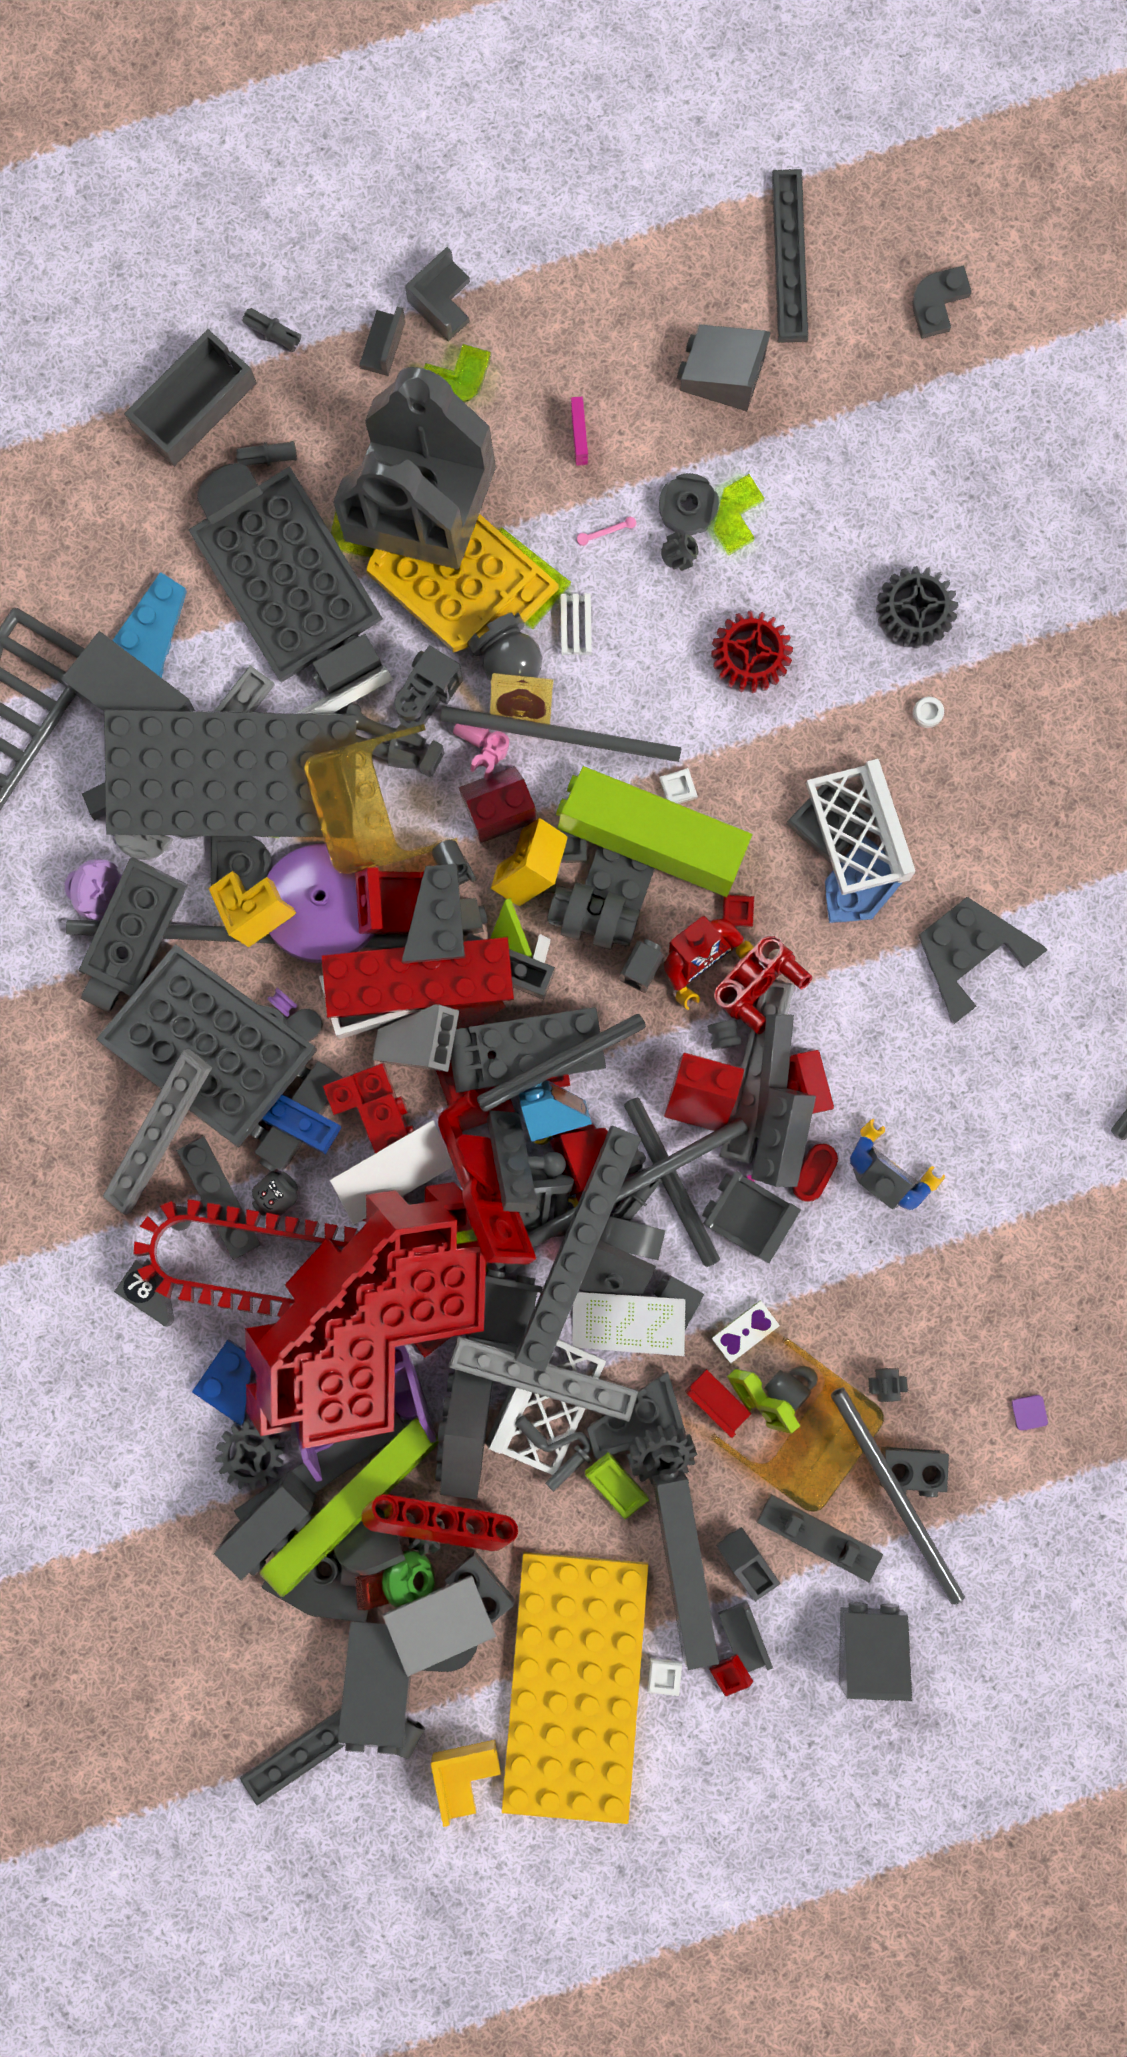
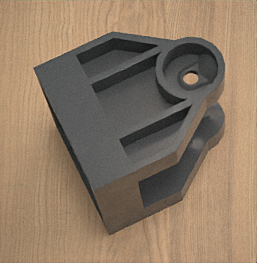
(420, 474)

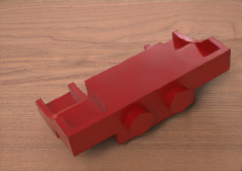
(377, 1104)

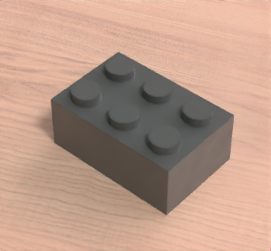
(266, 1526)

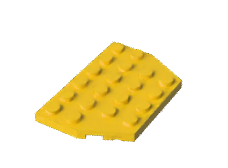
(458, 603)

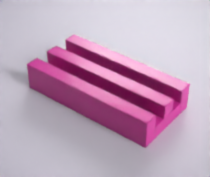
(579, 430)

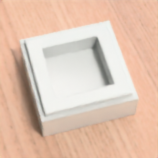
(678, 786)
(664, 1677)

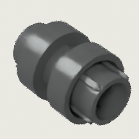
(605, 919)

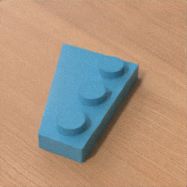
(152, 623)

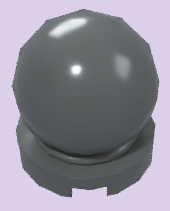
(507, 649)

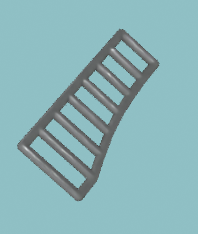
(56, 708)

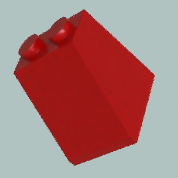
(703, 1092)

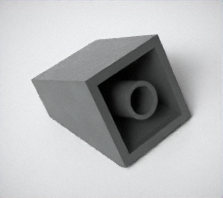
(724, 364)
(874, 1653)

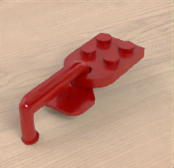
(499, 1232)

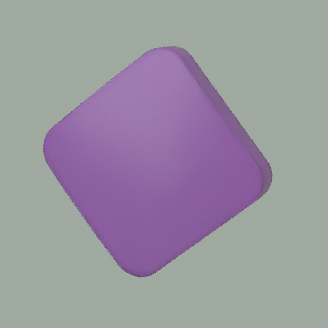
(1029, 1412)

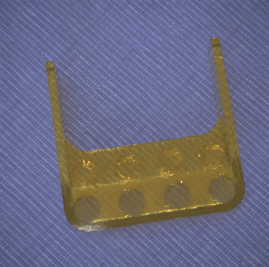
(353, 807)
(821, 1449)

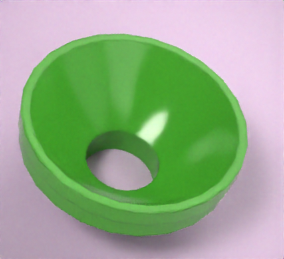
(399, 1578)

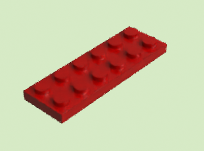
(382, 984)

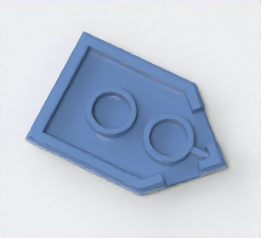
(863, 903)

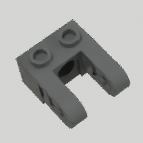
(433, 680)

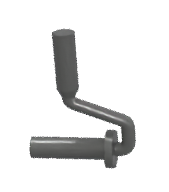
(541, 1443)

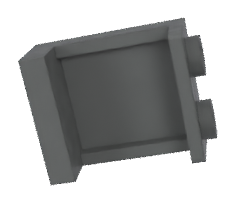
(750, 1216)

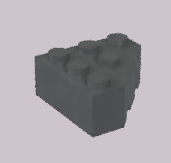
(463, 1434)

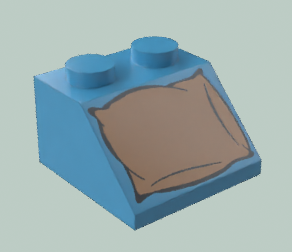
(552, 1110)

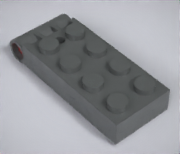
(520, 1047)

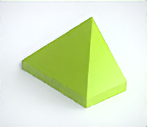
(509, 926)

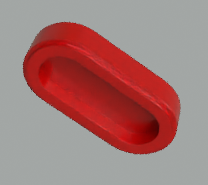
(815, 1172)

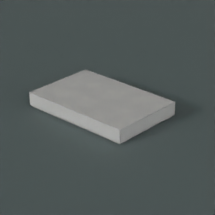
(439, 1625)

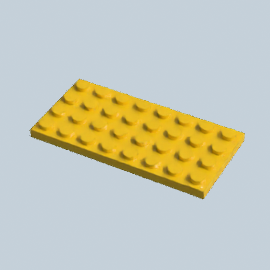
(575, 1688)

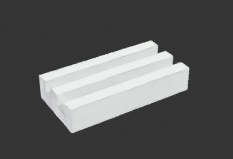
(576, 599)

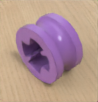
(282, 1002)

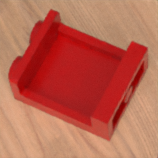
(386, 900)

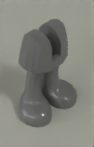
(390, 752)

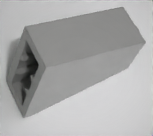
(419, 1039)

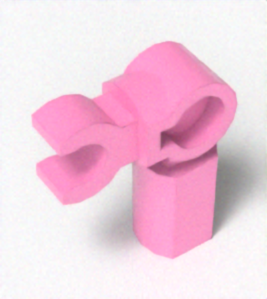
(494, 746)

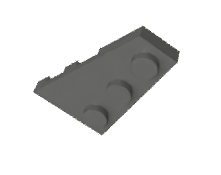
(437, 918)
(653, 1408)

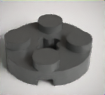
(677, 491)

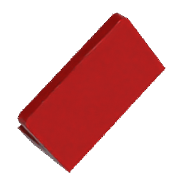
(808, 1076)
(718, 1402)

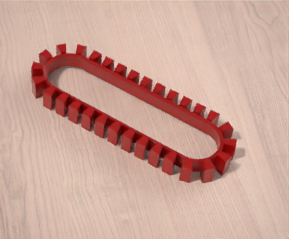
(233, 1214)

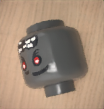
(274, 1193)

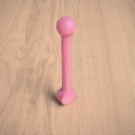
(583, 538)

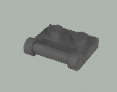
(544, 1189)

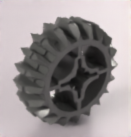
(941, 603)

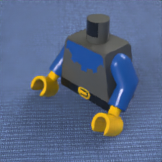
(886, 1178)

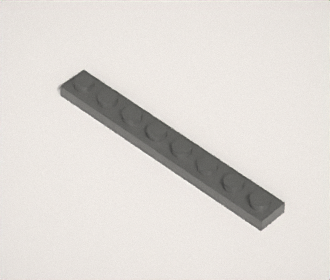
(577, 1248)

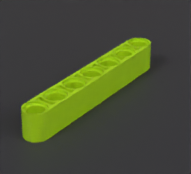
(345, 1509)

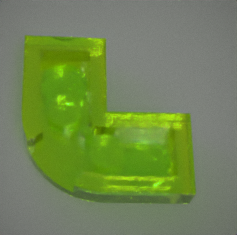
(468, 373)

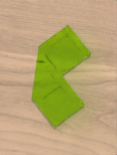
(729, 524)

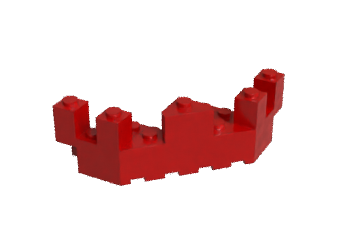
(387, 1288)

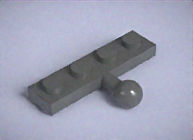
(514, 1163)
(214, 1189)

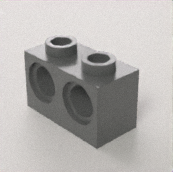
(915, 1462)
(487, 1584)

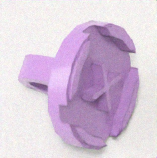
(92, 887)

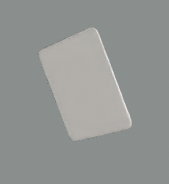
(541, 948)

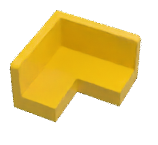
(532, 865)
(252, 912)
(453, 1775)

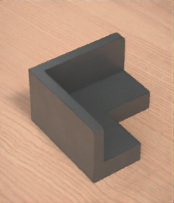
(433, 293)

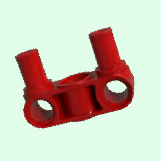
(754, 976)

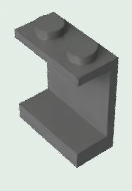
(507, 1310)

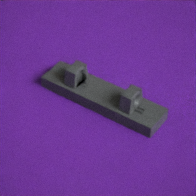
(819, 1537)

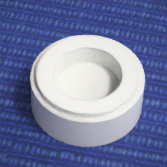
(928, 712)

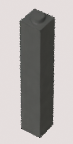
(685, 1568)

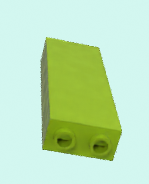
(653, 830)

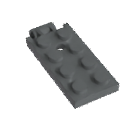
(133, 920)

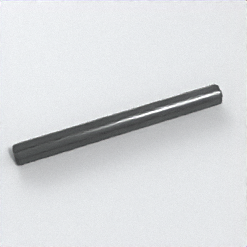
(561, 1062)
(673, 1184)

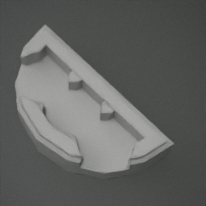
(143, 846)

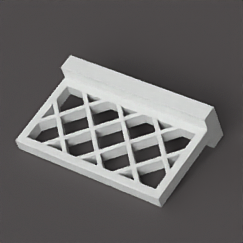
(886, 822)
(518, 1400)

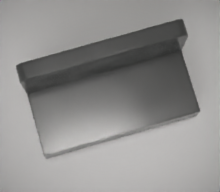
(383, 341)
(745, 1636)

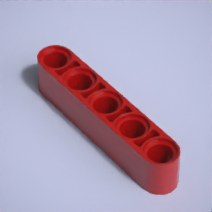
(428, 1529)

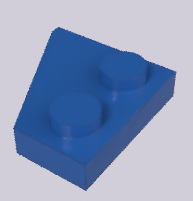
(226, 1382)

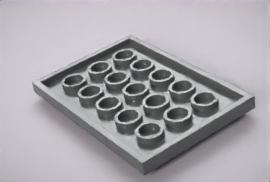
(286, 576)
(197, 1010)

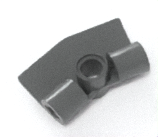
(325, 1595)

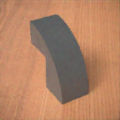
(633, 1237)

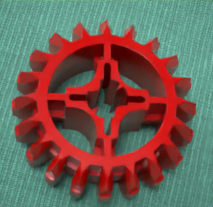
(741, 650)

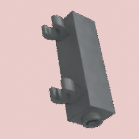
(278, 1147)

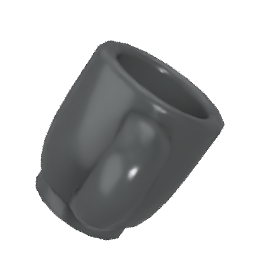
(789, 1388)

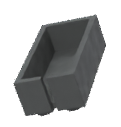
(191, 397)

